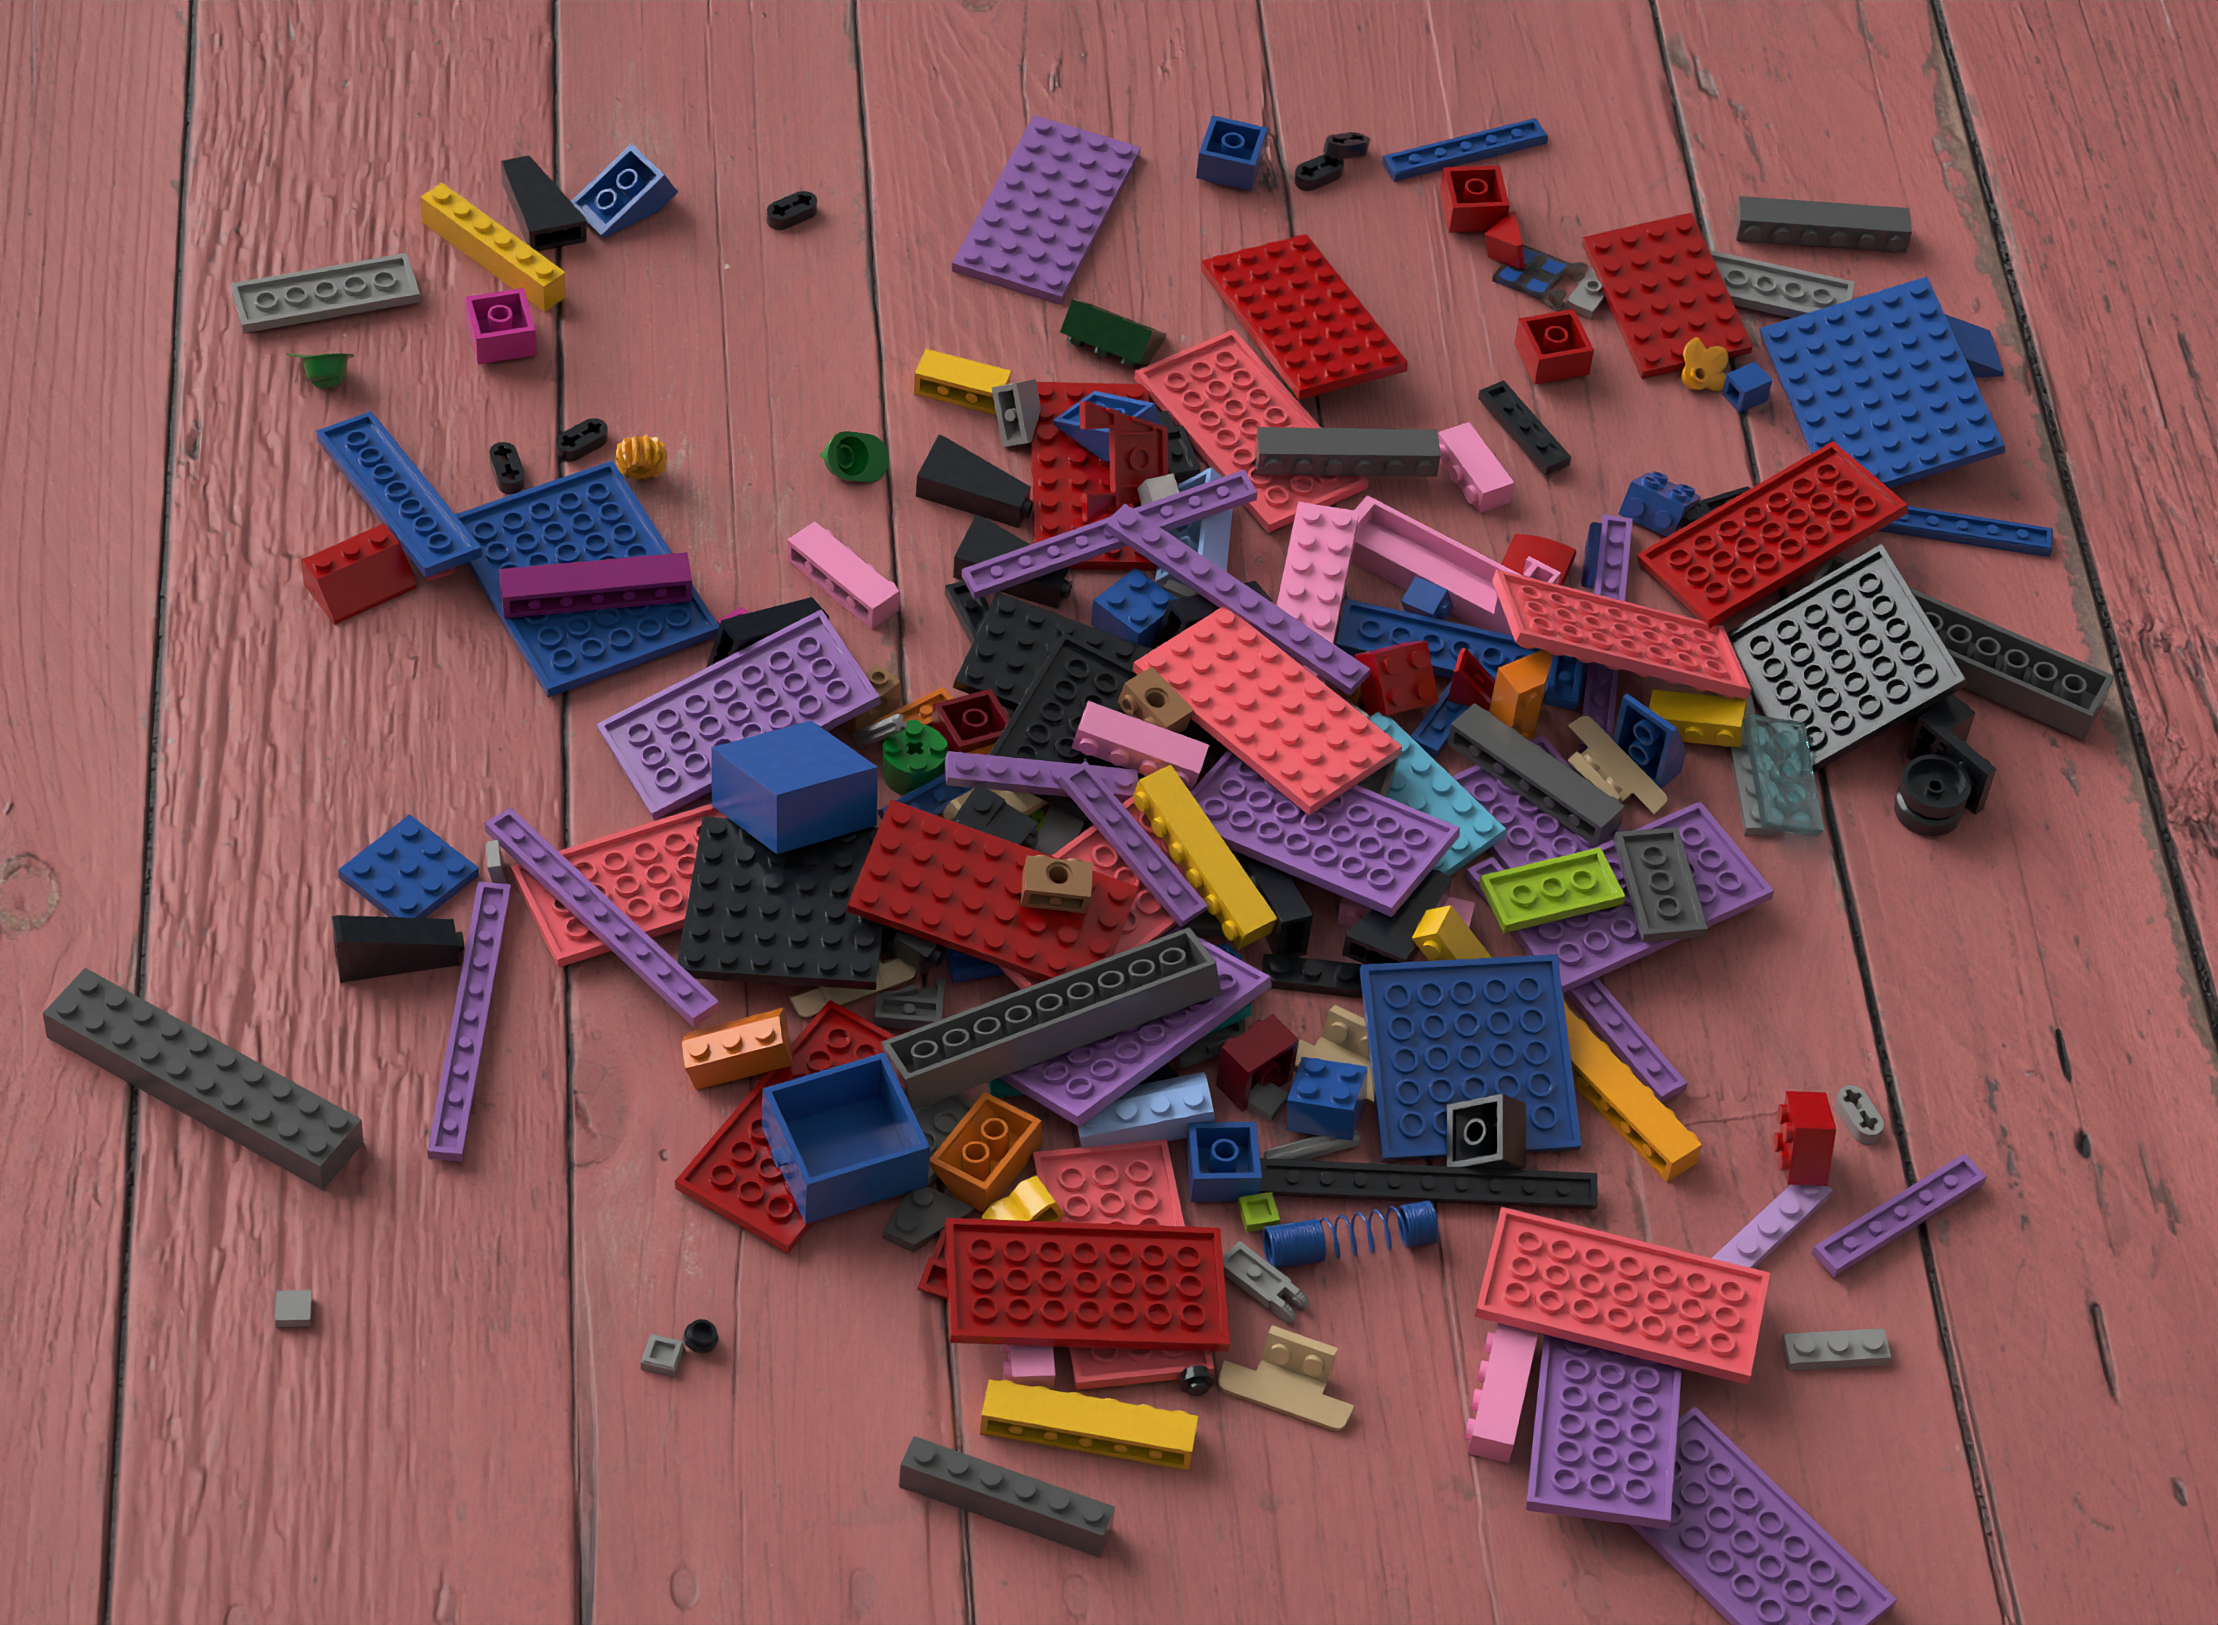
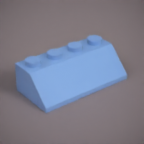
(1206, 536)
(1151, 1112)

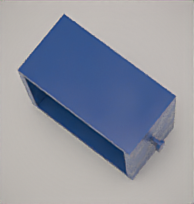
(794, 786)
(845, 1137)

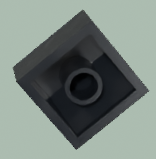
(1487, 1133)

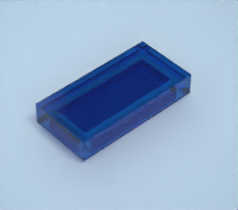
(1591, 554)

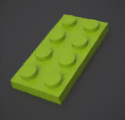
(1552, 890)

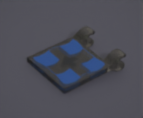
(1540, 276)

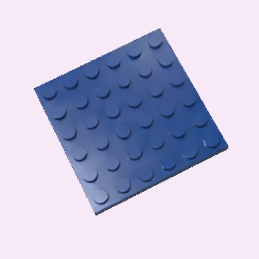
(1465, 1035)

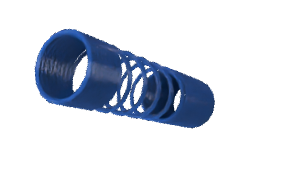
(1305, 1241)

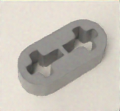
(1863, 1113)

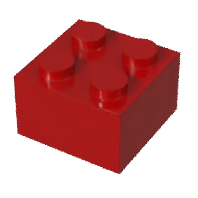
(1473, 197)
(1554, 346)
(1398, 678)
(1805, 1138)

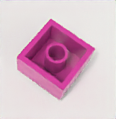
(500, 326)

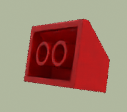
(358, 574)

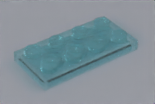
(1783, 775)

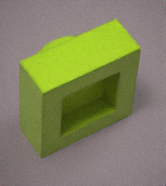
(1258, 1211)

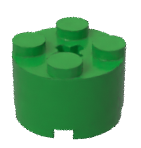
(913, 757)

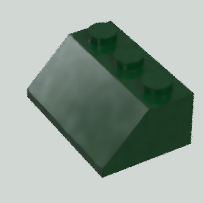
(1111, 334)

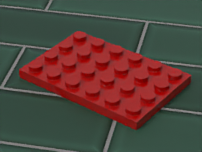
(1665, 292)

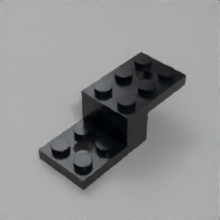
(1944, 732)

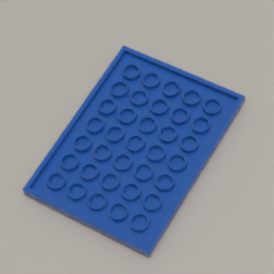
(1884, 384)
(573, 521)

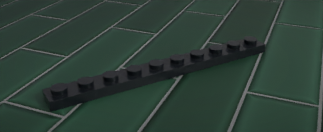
(1429, 1183)

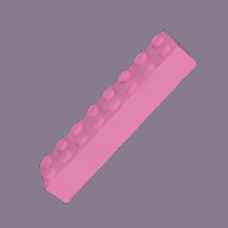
(1318, 568)

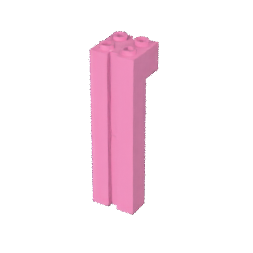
(1404, 548)

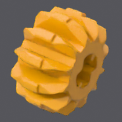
(641, 457)

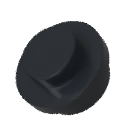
(701, 1336)
(1196, 1380)

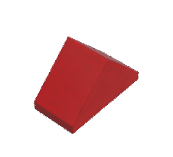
(1505, 242)
(1471, 682)

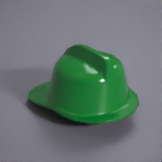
(325, 369)
(856, 456)

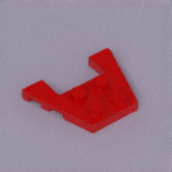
(1136, 454)

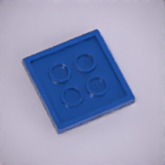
(408, 871)

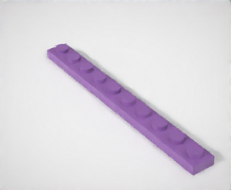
(1094, 540)
(1609, 582)
(1237, 597)
(602, 917)
(469, 1022)
(1612, 1022)

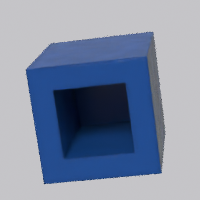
(1747, 387)
(1427, 600)

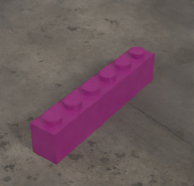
(595, 585)

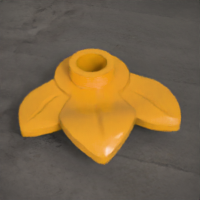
(1707, 363)

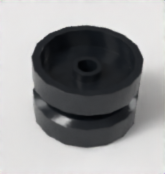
(1932, 795)

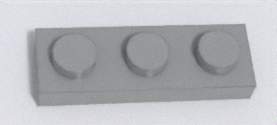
(1836, 1349)

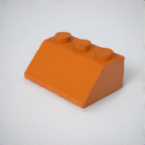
(1521, 692)
(737, 1049)
(986, 1151)

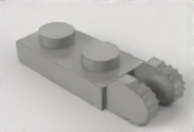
(1263, 1282)

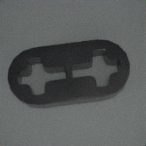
(1346, 145)
(1318, 172)
(791, 210)
(583, 437)
(512, 466)

